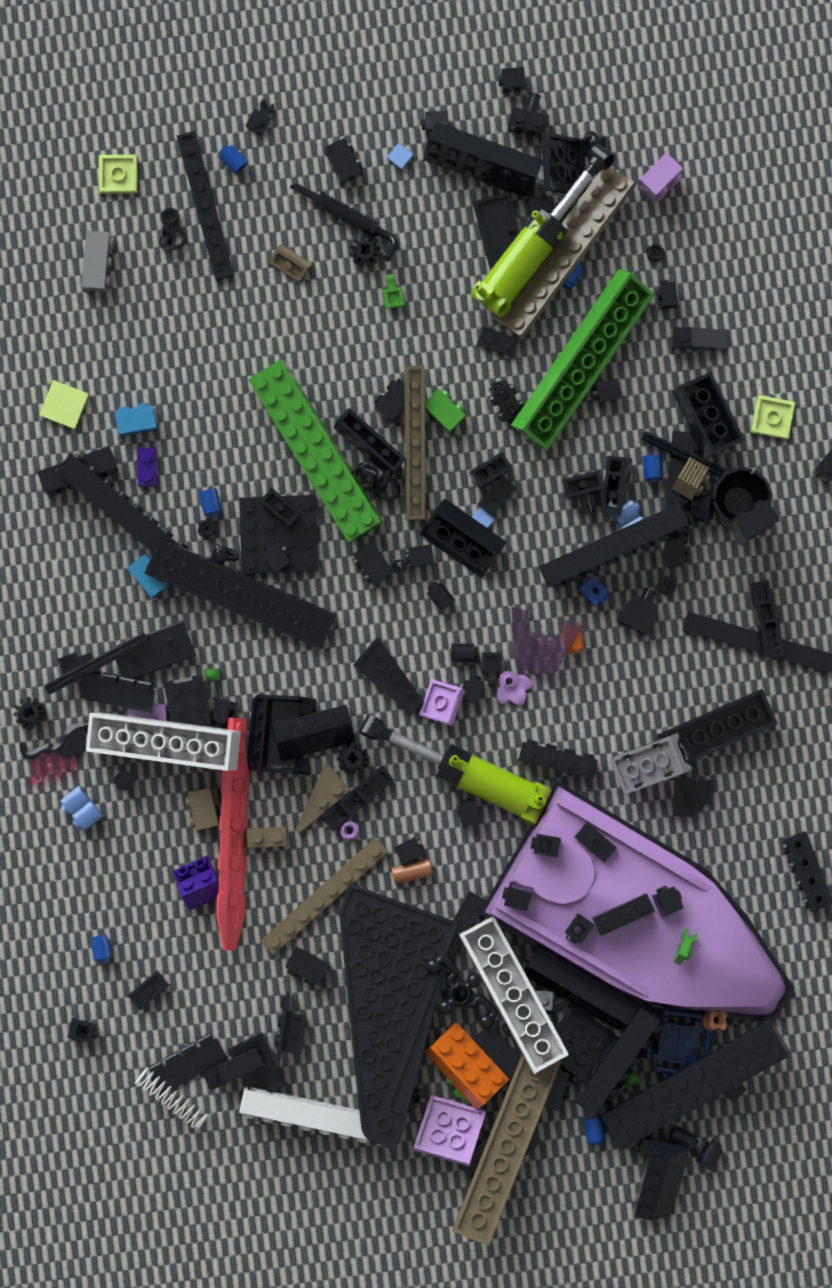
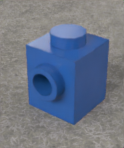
(594, 591)

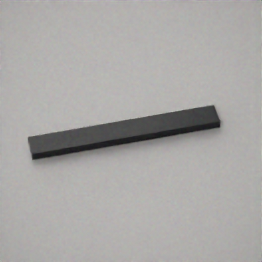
(205, 205)
(750, 640)

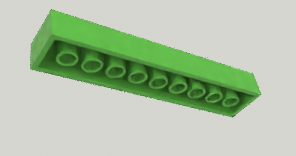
(583, 359)
(316, 450)

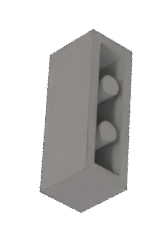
(97, 261)

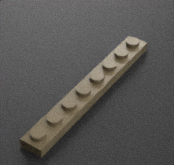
(414, 442)
(324, 896)

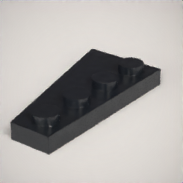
(386, 674)

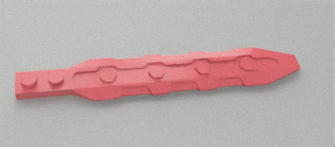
(232, 857)

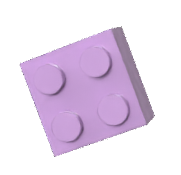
(659, 178)

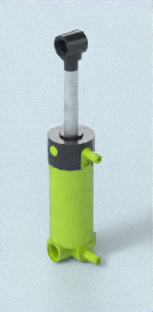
(534, 243)
(471, 774)

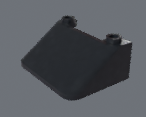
(262, 748)

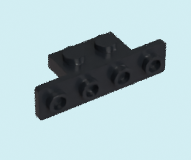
(291, 1032)

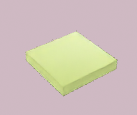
(118, 174)
(64, 404)
(772, 417)

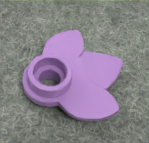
(515, 690)

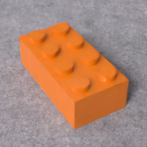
(466, 1065)

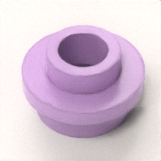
(349, 836)

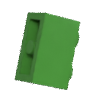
(444, 410)

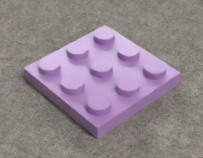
(450, 1130)

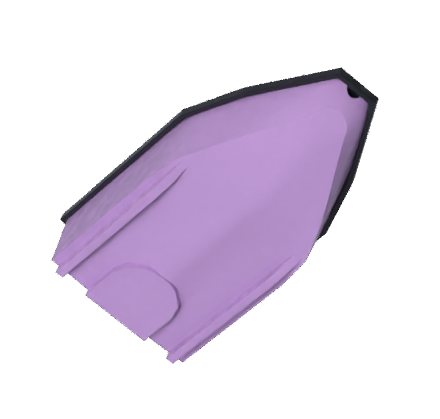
(728, 961)

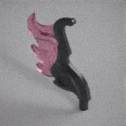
(56, 756)

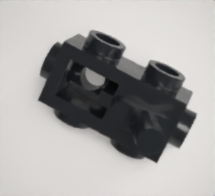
(504, 397)

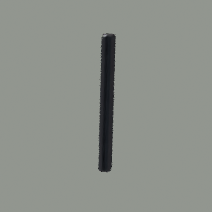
(96, 663)

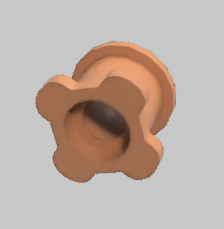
(714, 1020)

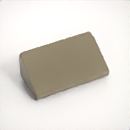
(290, 263)

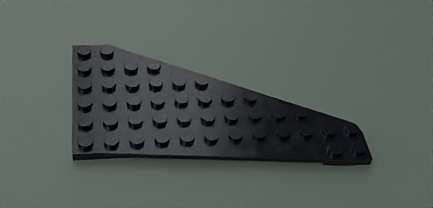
(389, 1001)

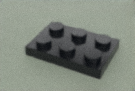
(265, 1076)

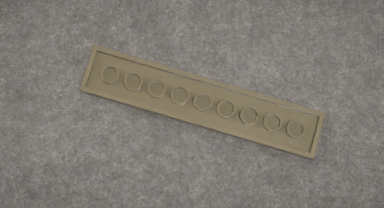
(584, 226)
(504, 1152)

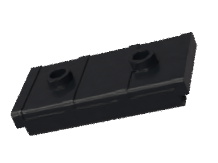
(496, 225)
(165, 648)

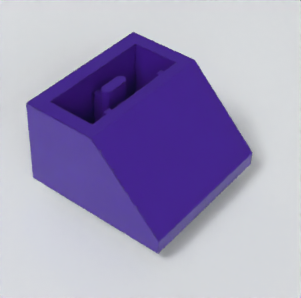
(197, 882)

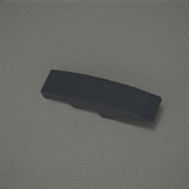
(766, 620)
(357, 798)

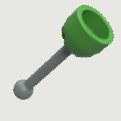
(212, 675)
(632, 1081)

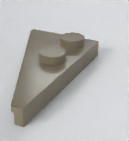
(325, 794)

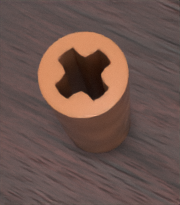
(412, 871)

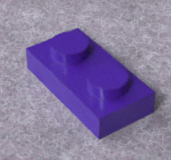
(147, 466)

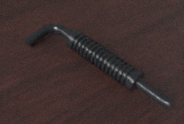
(350, 216)

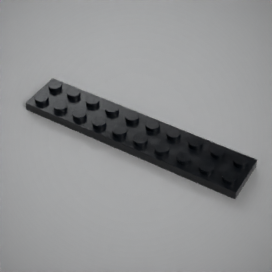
(240, 593)

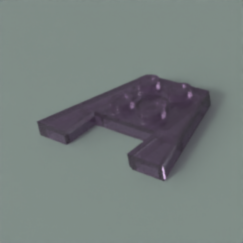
(541, 651)

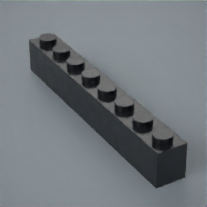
(114, 503)

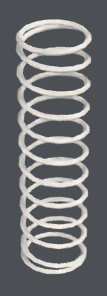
(197, 1125)

